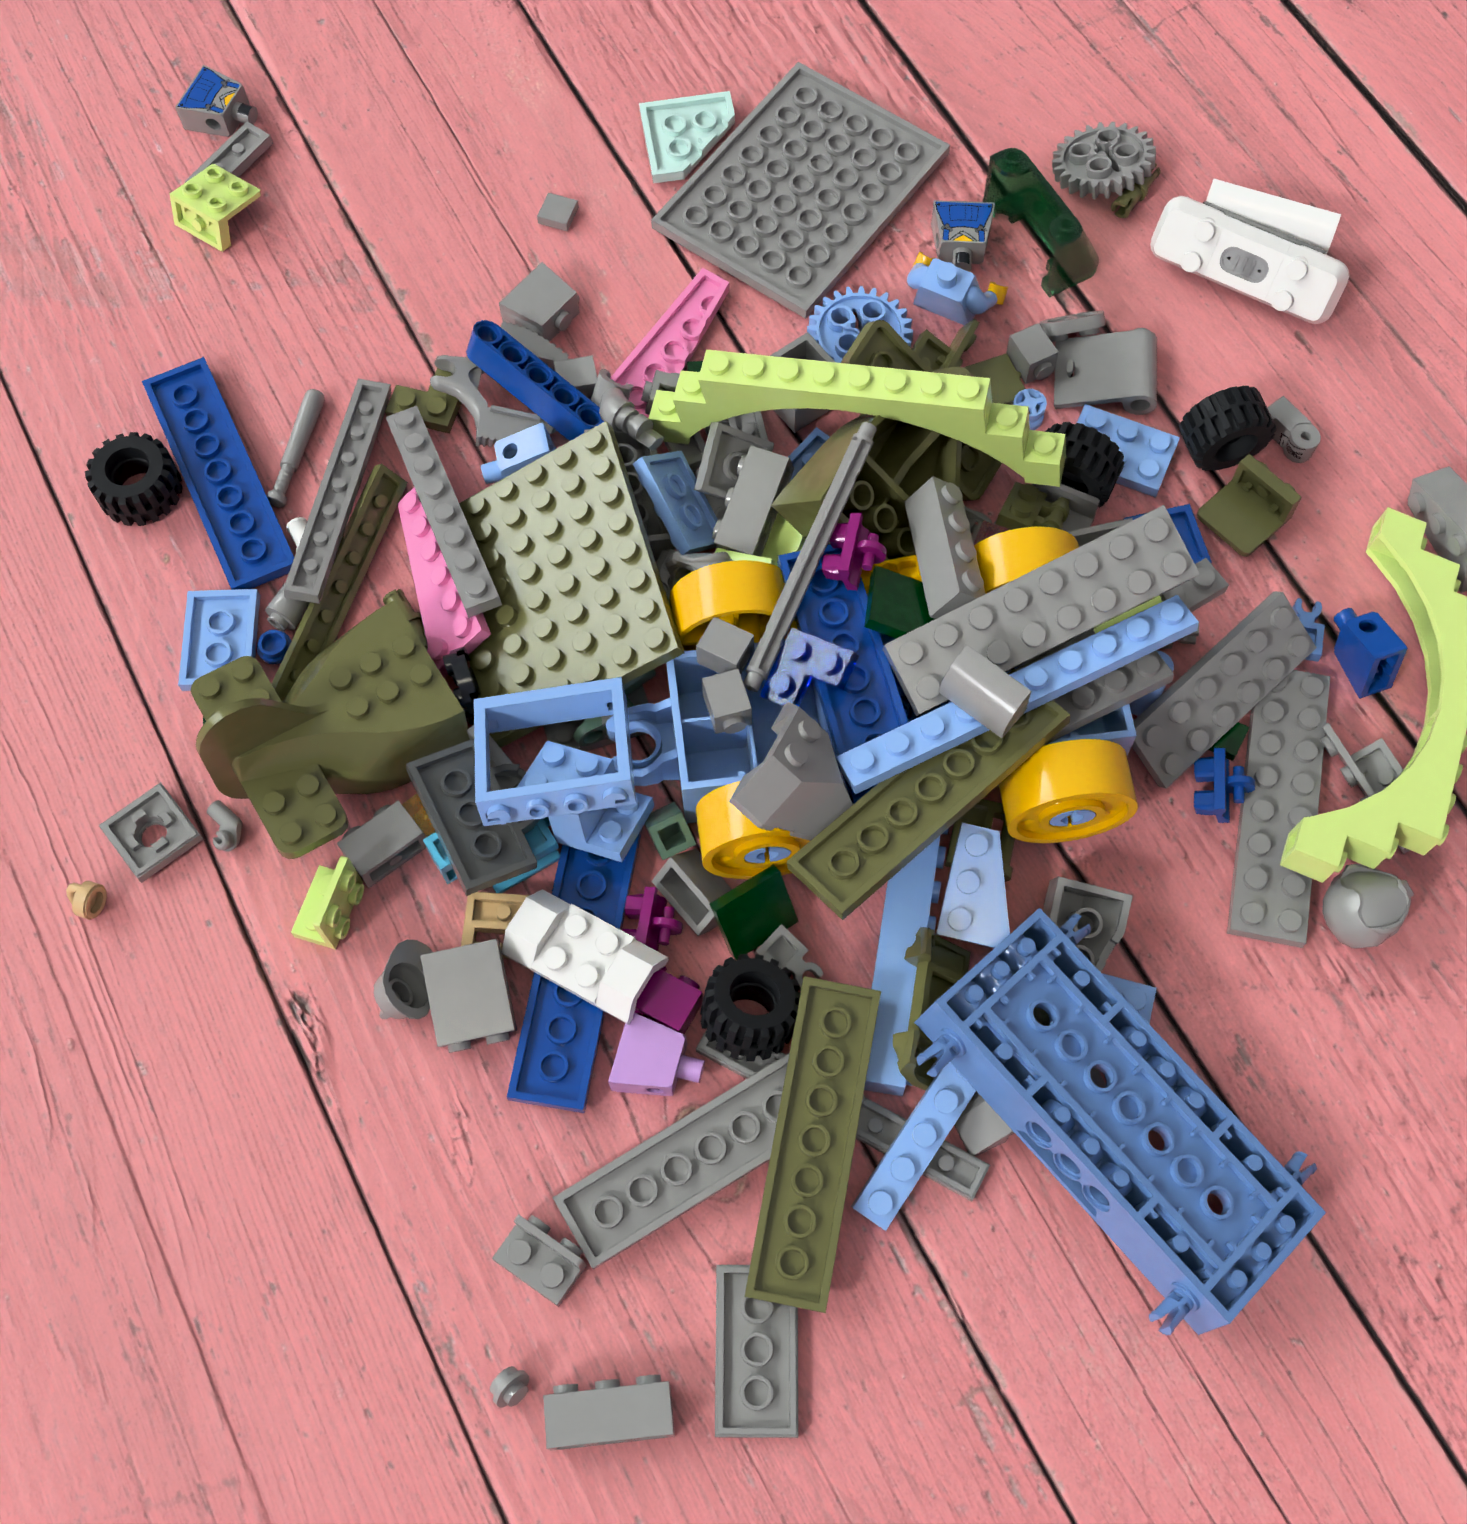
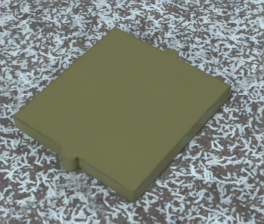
(1003, 376)

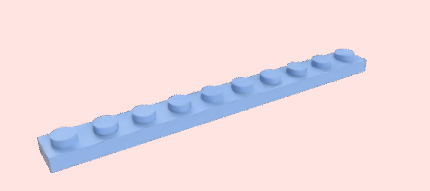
(1046, 679)

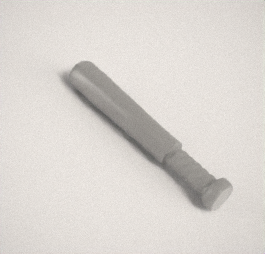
(300, 435)

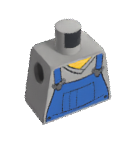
(214, 104)
(961, 231)

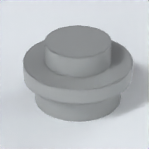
(509, 1387)

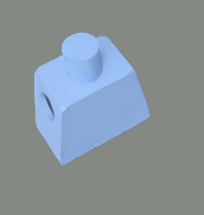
(517, 452)

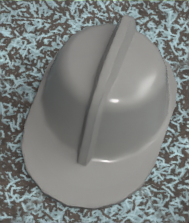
(402, 985)

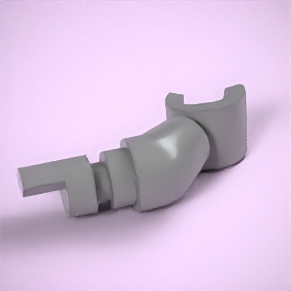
(621, 413)

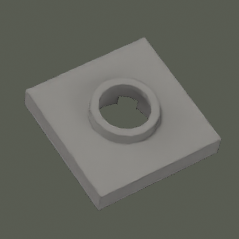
(129, 824)

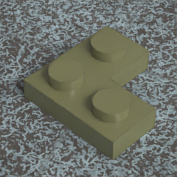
(435, 407)

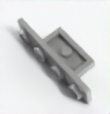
(1369, 768)

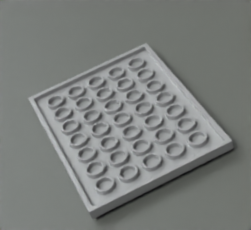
(801, 189)

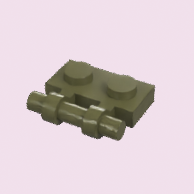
(1028, 508)

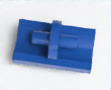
(1217, 770)

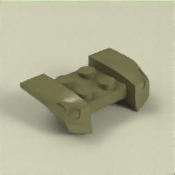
(938, 969)

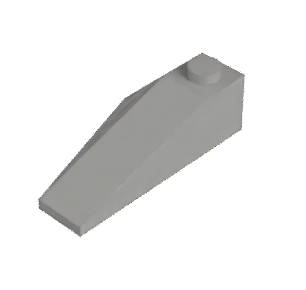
(1100, 907)

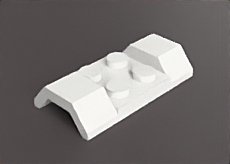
(581, 953)

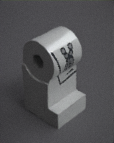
(1294, 431)

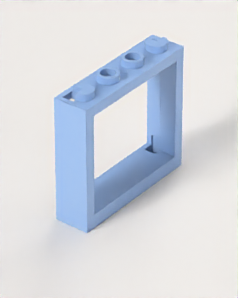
(545, 708)

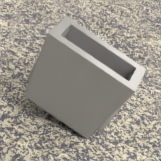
(541, 303)

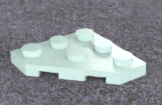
(683, 132)

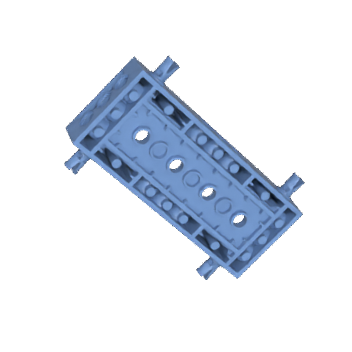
(1098, 1136)

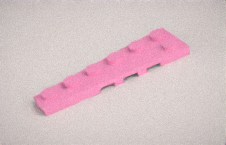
(674, 335)
(440, 605)

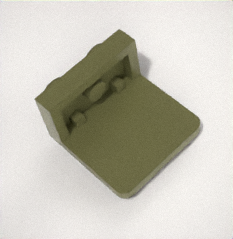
(1249, 507)

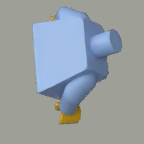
(951, 290)

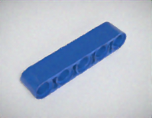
(531, 380)

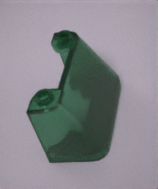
(1024, 192)

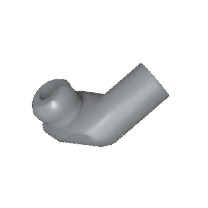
(229, 829)

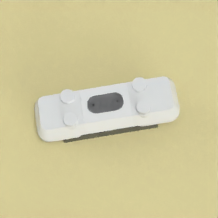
(1250, 258)

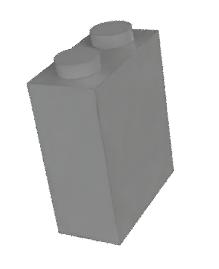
(468, 995)

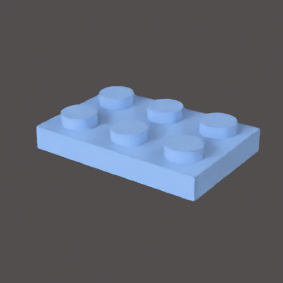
(1144, 448)
(675, 501)
(217, 631)

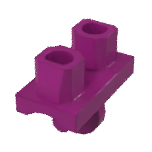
(859, 552)
(654, 918)

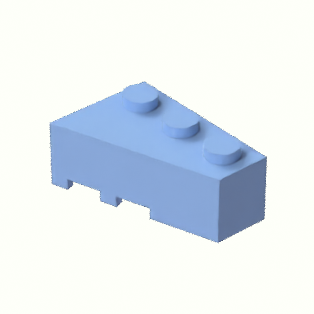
(975, 890)

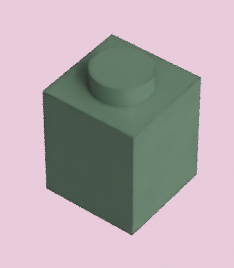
(669, 831)

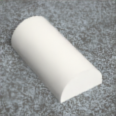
(1281, 214)

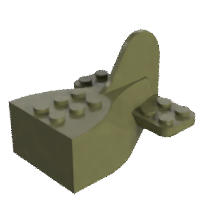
(897, 463)
(340, 729)

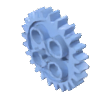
(835, 323)

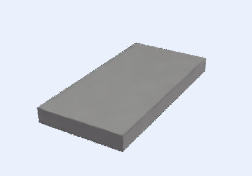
(754, 1362)

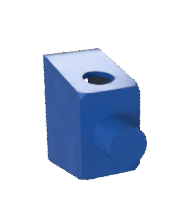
(1368, 651)

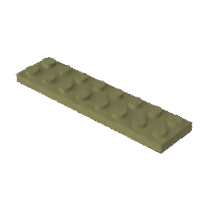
(913, 809)
(813, 1145)

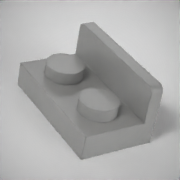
(540, 1260)

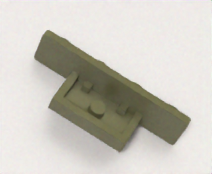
(938, 354)

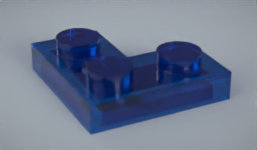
(803, 659)

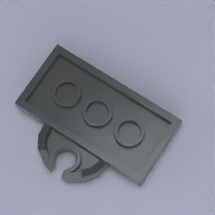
(476, 852)

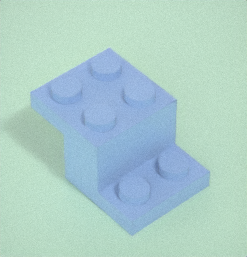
(600, 831)

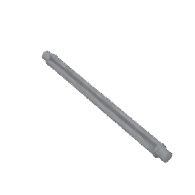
(809, 557)

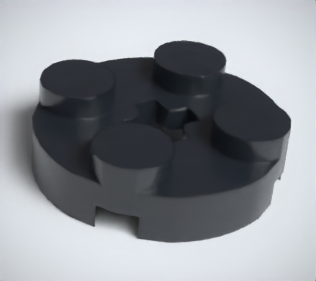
(463, 677)

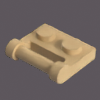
(489, 914)

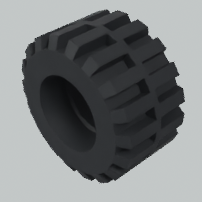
(1227, 428)
(1091, 460)
(120, 461)
(754, 981)

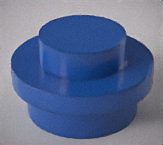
(273, 646)

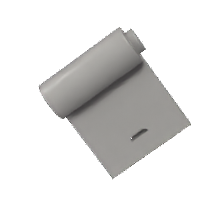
(1108, 371)

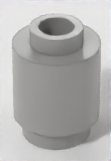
(285, 612)

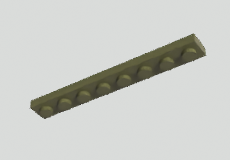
(357, 548)

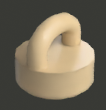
(87, 899)

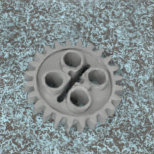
(1104, 160)

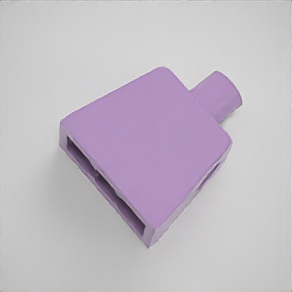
(652, 1059)

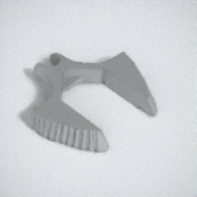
(495, 421)

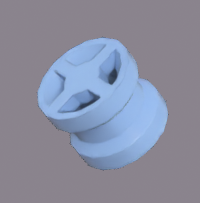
(1037, 405)

